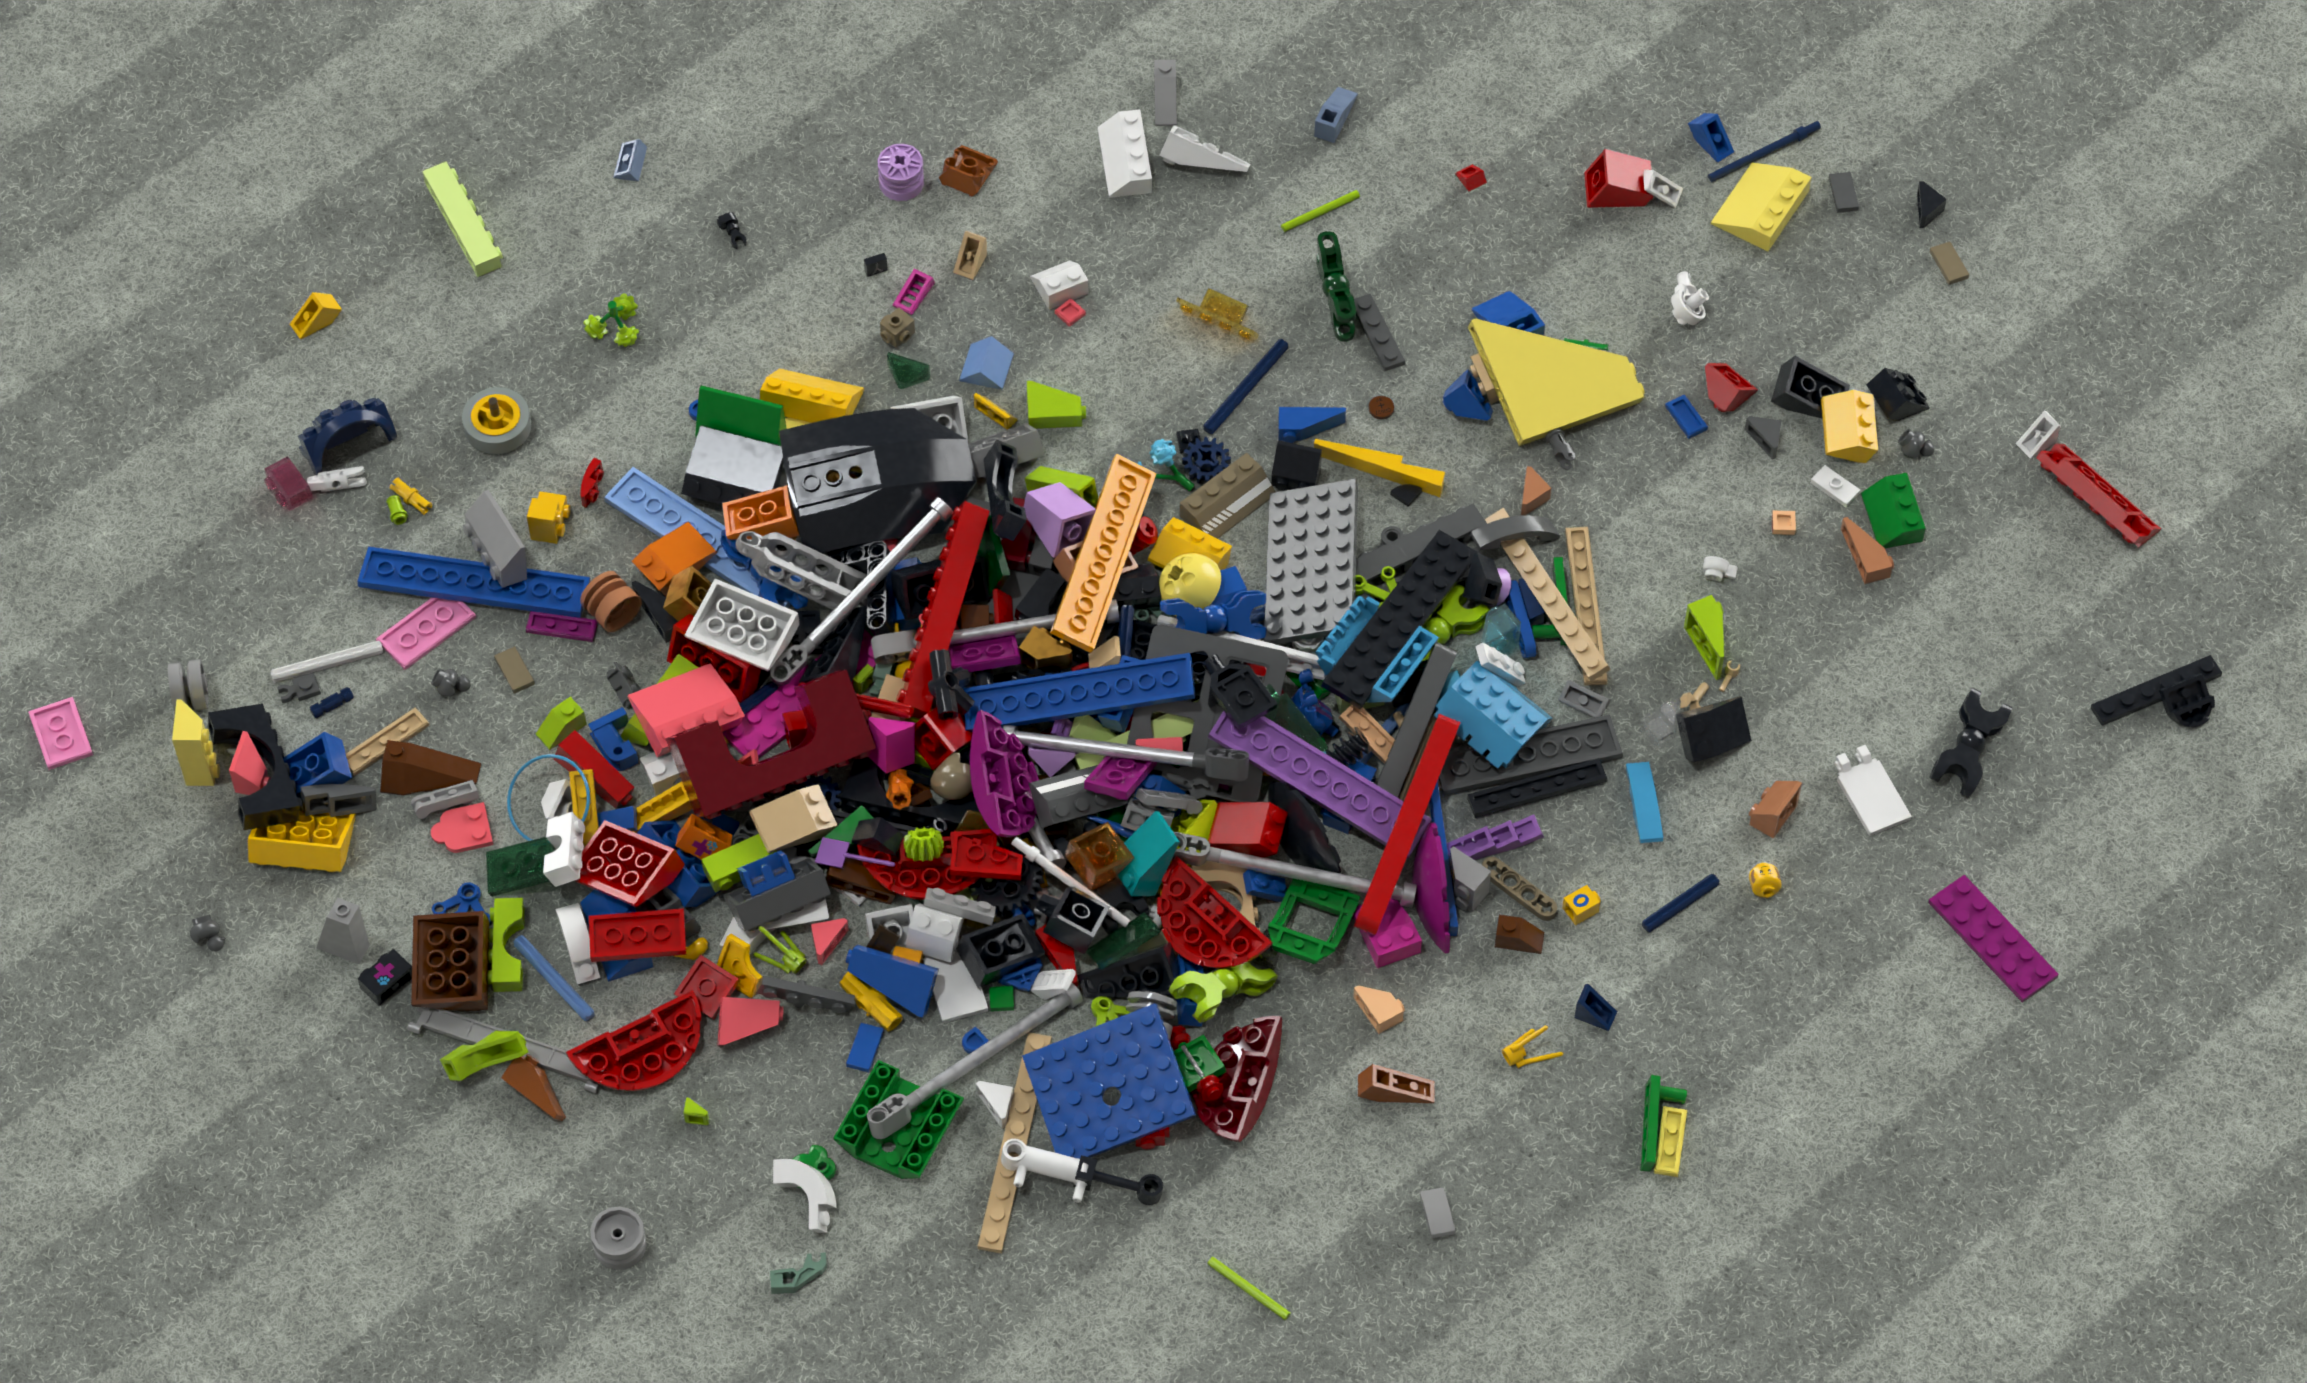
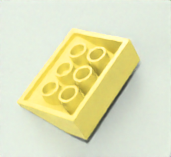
(1762, 203)

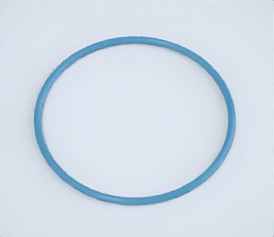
(528, 763)

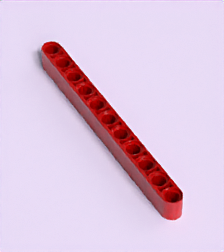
(1407, 824)

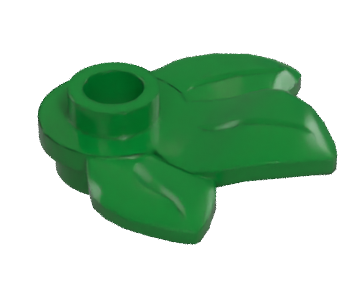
(817, 1159)

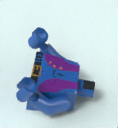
(1312, 708)

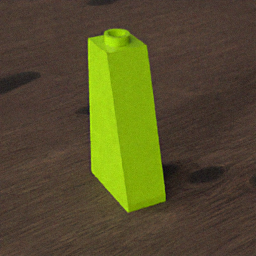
(1080, 484)

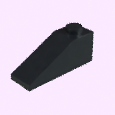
(653, 606)

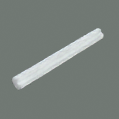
(326, 661)

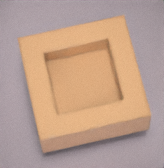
(1783, 522)

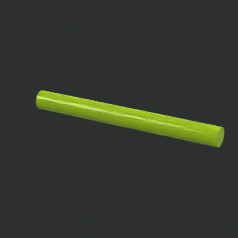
(1320, 210)
(1248, 1288)

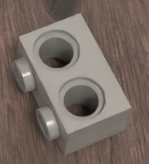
(1137, 814)

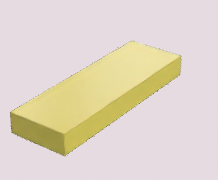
(1670, 1141)

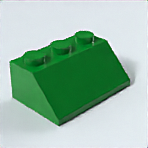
(1894, 511)

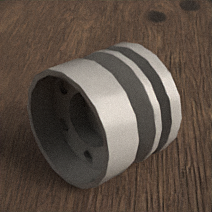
(1165, 1005)

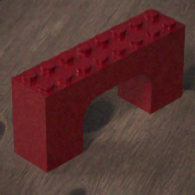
(832, 737)

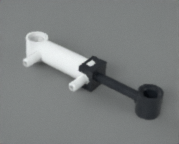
(1074, 1170)

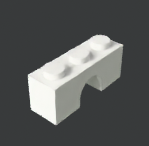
(567, 837)

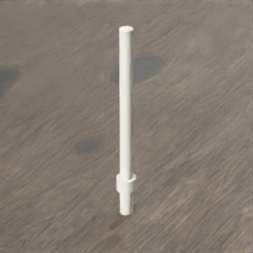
(1033, 854)

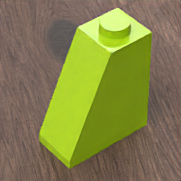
(1053, 407)

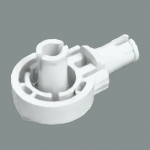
(1686, 303)

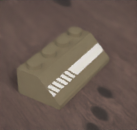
(1227, 497)

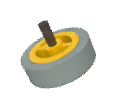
(496, 420)

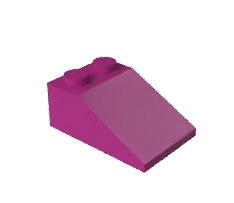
(1395, 937)

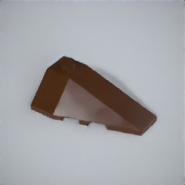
(417, 768)

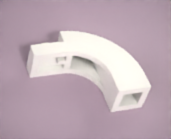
(577, 942)
(816, 1186)

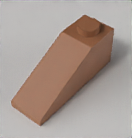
(1867, 553)

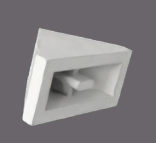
(2039, 435)
(996, 1099)

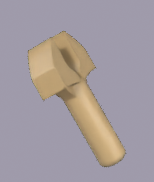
(1694, 699)

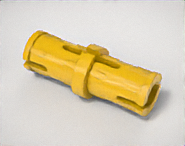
(410, 496)

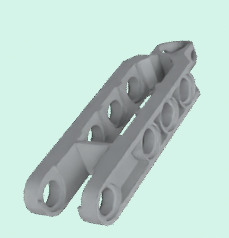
(835, 582)

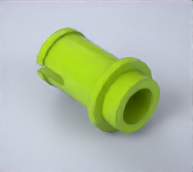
(396, 510)

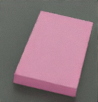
(424, 630)

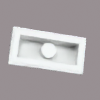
(1662, 187)

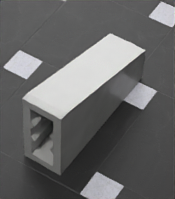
(344, 932)

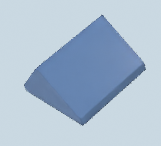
(987, 364)

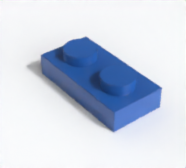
(1264, 885)

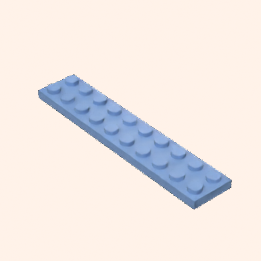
(665, 511)

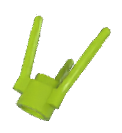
(793, 959)

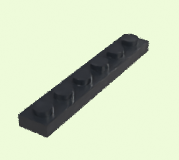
(2148, 692)
(1537, 788)

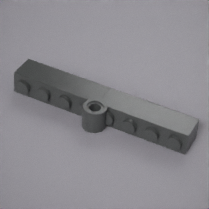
(1402, 549)

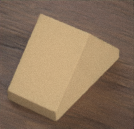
(971, 255)

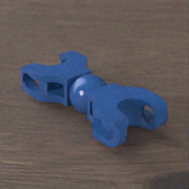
(767, 589)
(1214, 618)

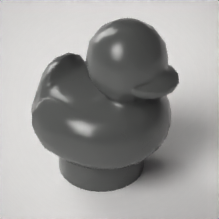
(1914, 443)
(447, 680)
(206, 928)

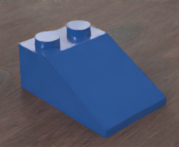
(319, 762)

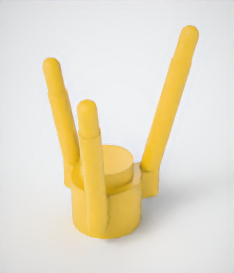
(1515, 1052)

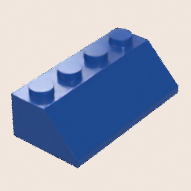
(691, 883)
(600, 904)

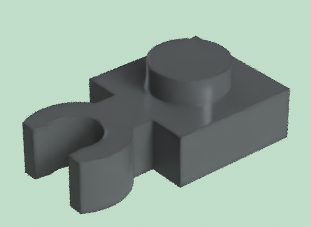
(303, 687)

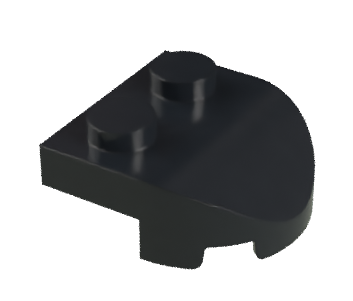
(2188, 701)

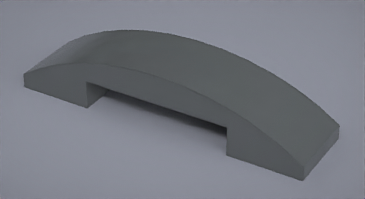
(1515, 527)

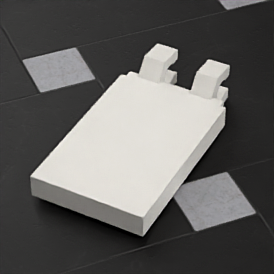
(1871, 792)
(955, 989)

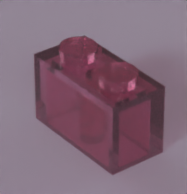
(287, 483)

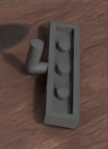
(802, 994)

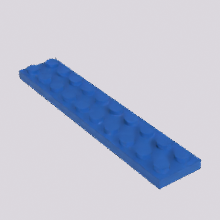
(470, 582)
(1084, 691)

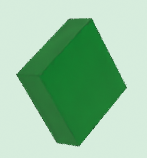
(1001, 998)

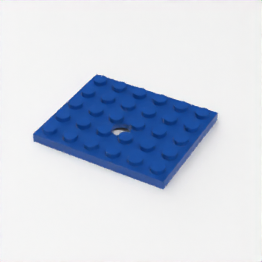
(1121, 1054)

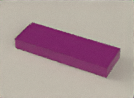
(561, 626)

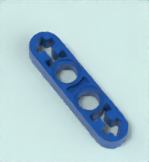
(1516, 605)

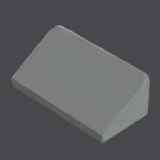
(1583, 699)

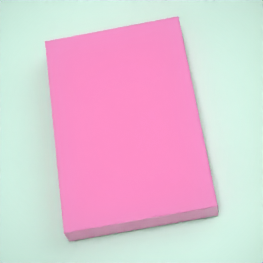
(60, 733)

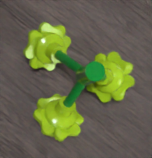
(620, 306)

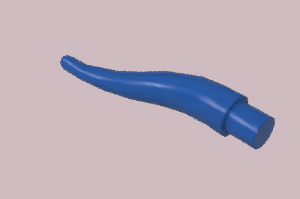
(1123, 831)

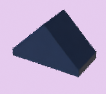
(1594, 1009)

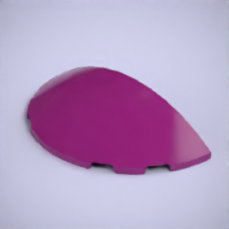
(1001, 778)
(1431, 889)

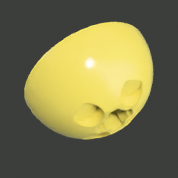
(1191, 578)

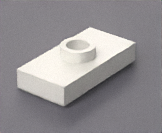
(1835, 486)

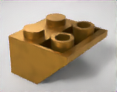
(1042, 650)

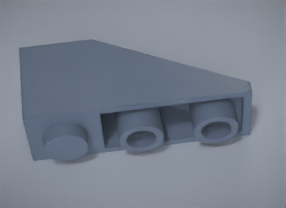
(1334, 114)

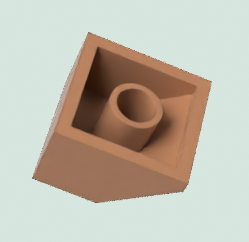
(1775, 807)

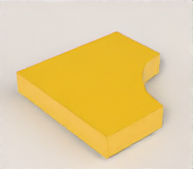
(736, 960)

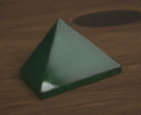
(907, 371)

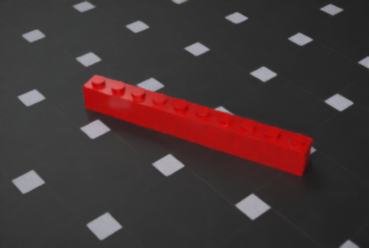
(944, 603)

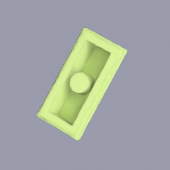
(1088, 728)

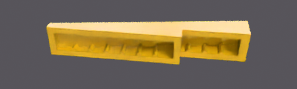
(1383, 465)
(664, 806)

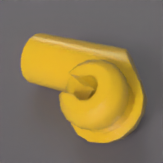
(695, 949)

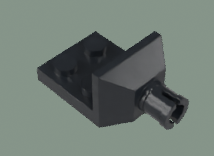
(1238, 692)

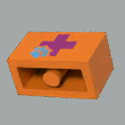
(702, 838)

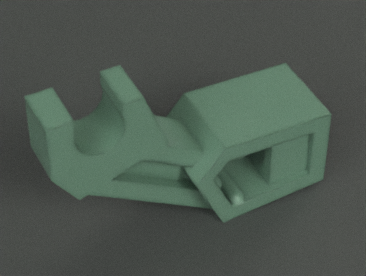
(879, 677)
(801, 1277)

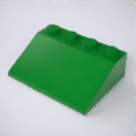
(740, 415)

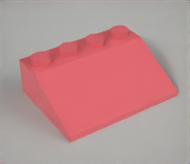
(684, 704)

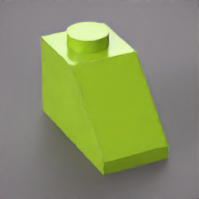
(561, 722)

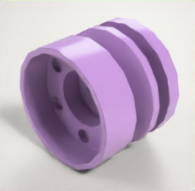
(900, 172)

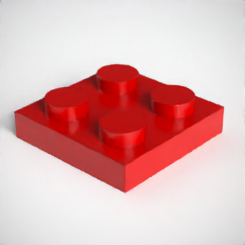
(709, 985)

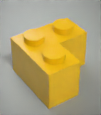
(547, 517)

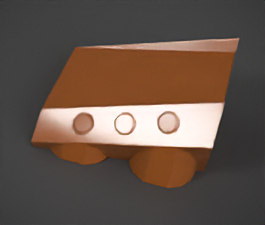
(967, 170)

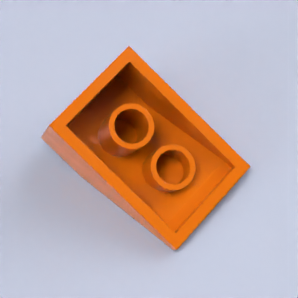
(762, 514)
(672, 555)

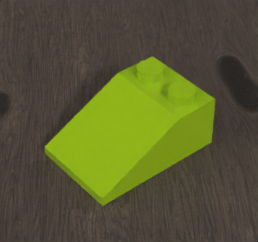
(1705, 630)

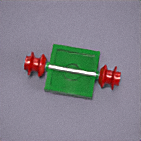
(1198, 1064)

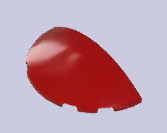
(914, 877)
(1204, 923)
(644, 1050)

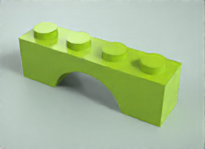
(508, 918)

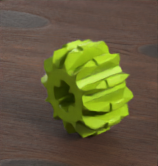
(923, 844)

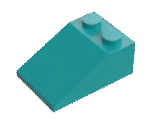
(1152, 850)

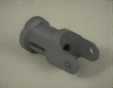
(1561, 448)

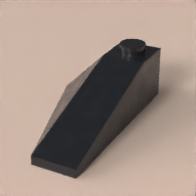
(841, 651)
(1144, 971)

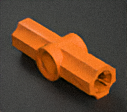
(899, 789)

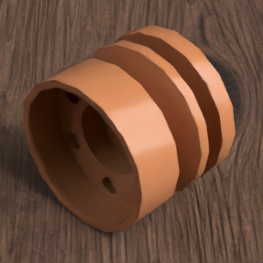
(610, 601)

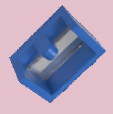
(766, 873)

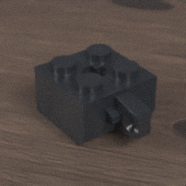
(1073, 917)

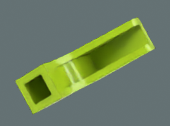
(491, 1050)

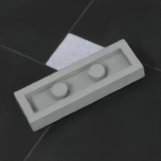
(959, 906)

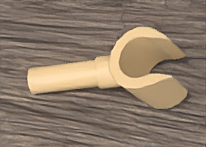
(1730, 673)

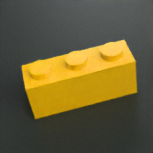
(1849, 425)
(1181, 538)

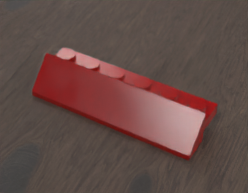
(2099, 494)

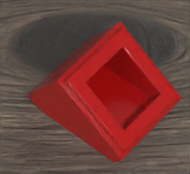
(1471, 177)

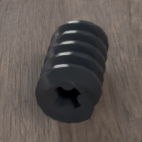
(1350, 749)

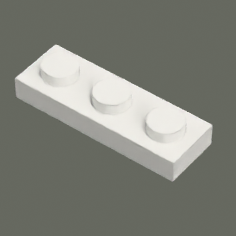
(1500, 664)

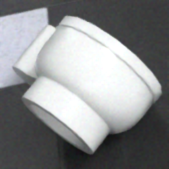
(1717, 567)

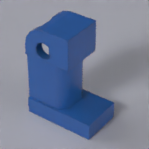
(610, 742)

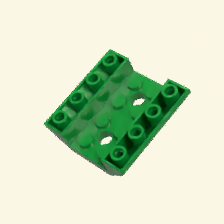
(913, 1142)

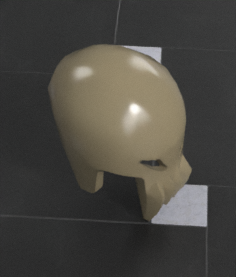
(952, 778)

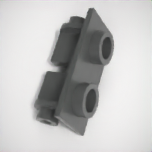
(620, 678)

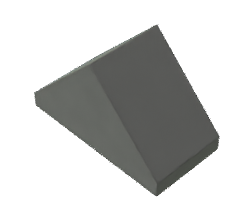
(1765, 433)

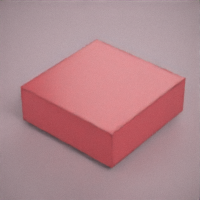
(1070, 312)

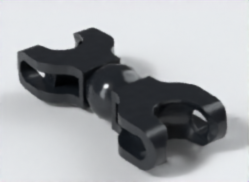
(1970, 742)
(1112, 892)

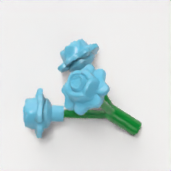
(1162, 453)

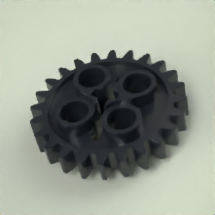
(999, 895)

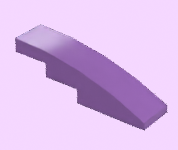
(1498, 839)

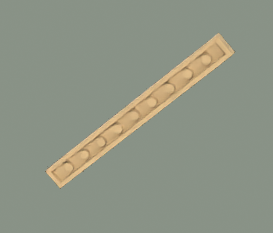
(1553, 603)
(1017, 1127)

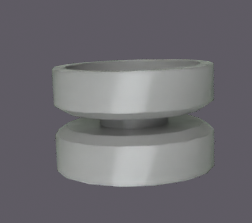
(192, 685)
(618, 1238)

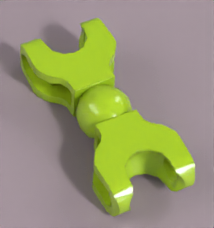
(1455, 619)
(1210, 988)

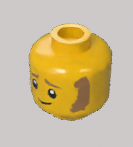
(1765, 880)

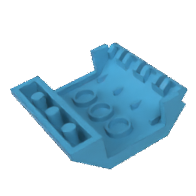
(1400, 668)
(1492, 713)

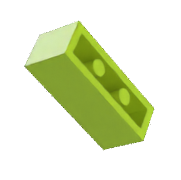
(722, 866)

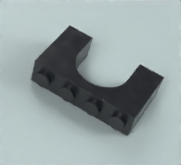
(1041, 597)

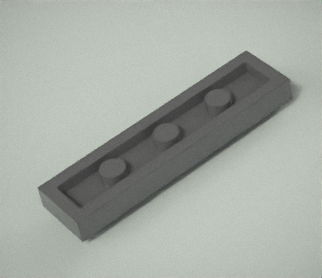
(1378, 333)

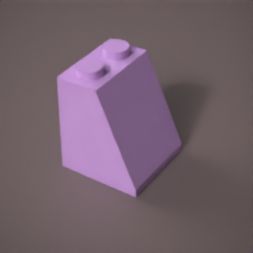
(1058, 516)

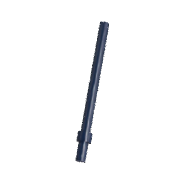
(1798, 134)

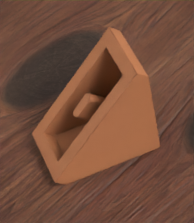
(1535, 491)

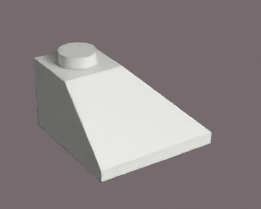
(558, 799)

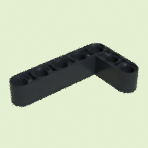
(881, 599)

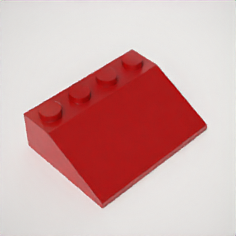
(627, 864)

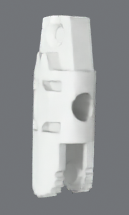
(337, 479)

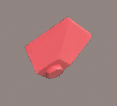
(247, 768)

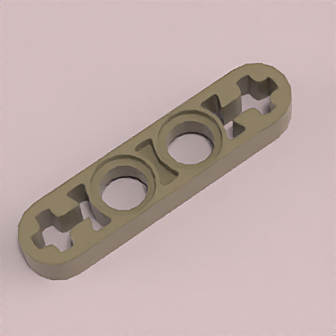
(1522, 885)

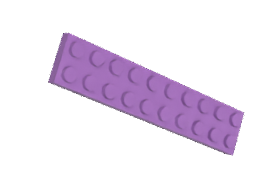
(1315, 776)

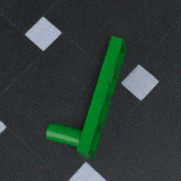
(1550, 631)
(1654, 1093)

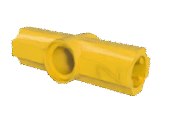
(871, 1001)

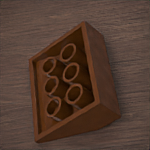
(450, 961)

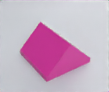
(893, 743)

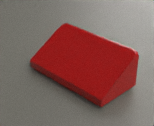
(1002, 607)

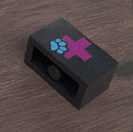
(385, 977)

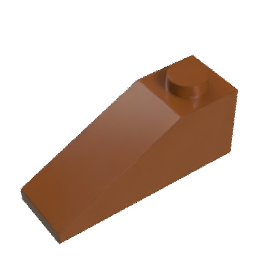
(533, 1083)
(1390, 1085)

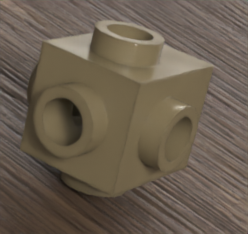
(897, 327)

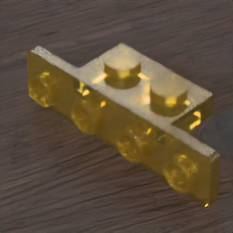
(1222, 309)

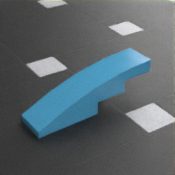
(1644, 802)

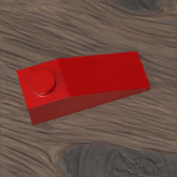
(1057, 952)

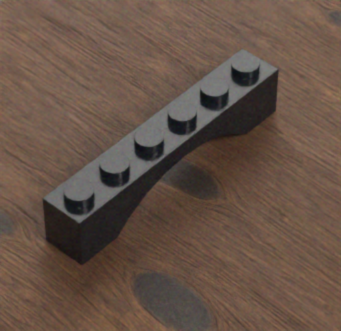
(999, 472)

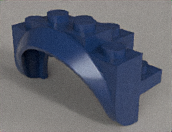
(341, 425)

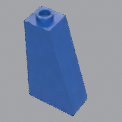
(896, 977)

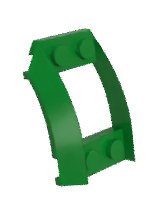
(1319, 896)

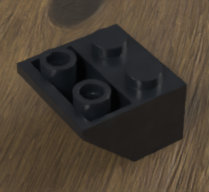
(1897, 394)

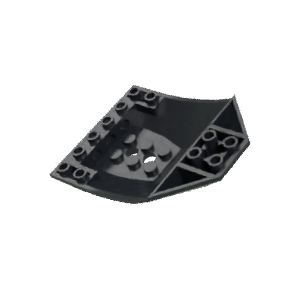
(903, 465)

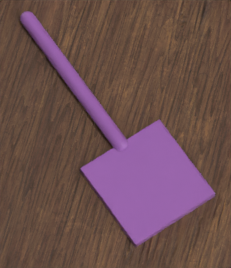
(834, 852)

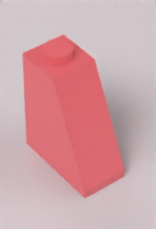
(746, 1017)

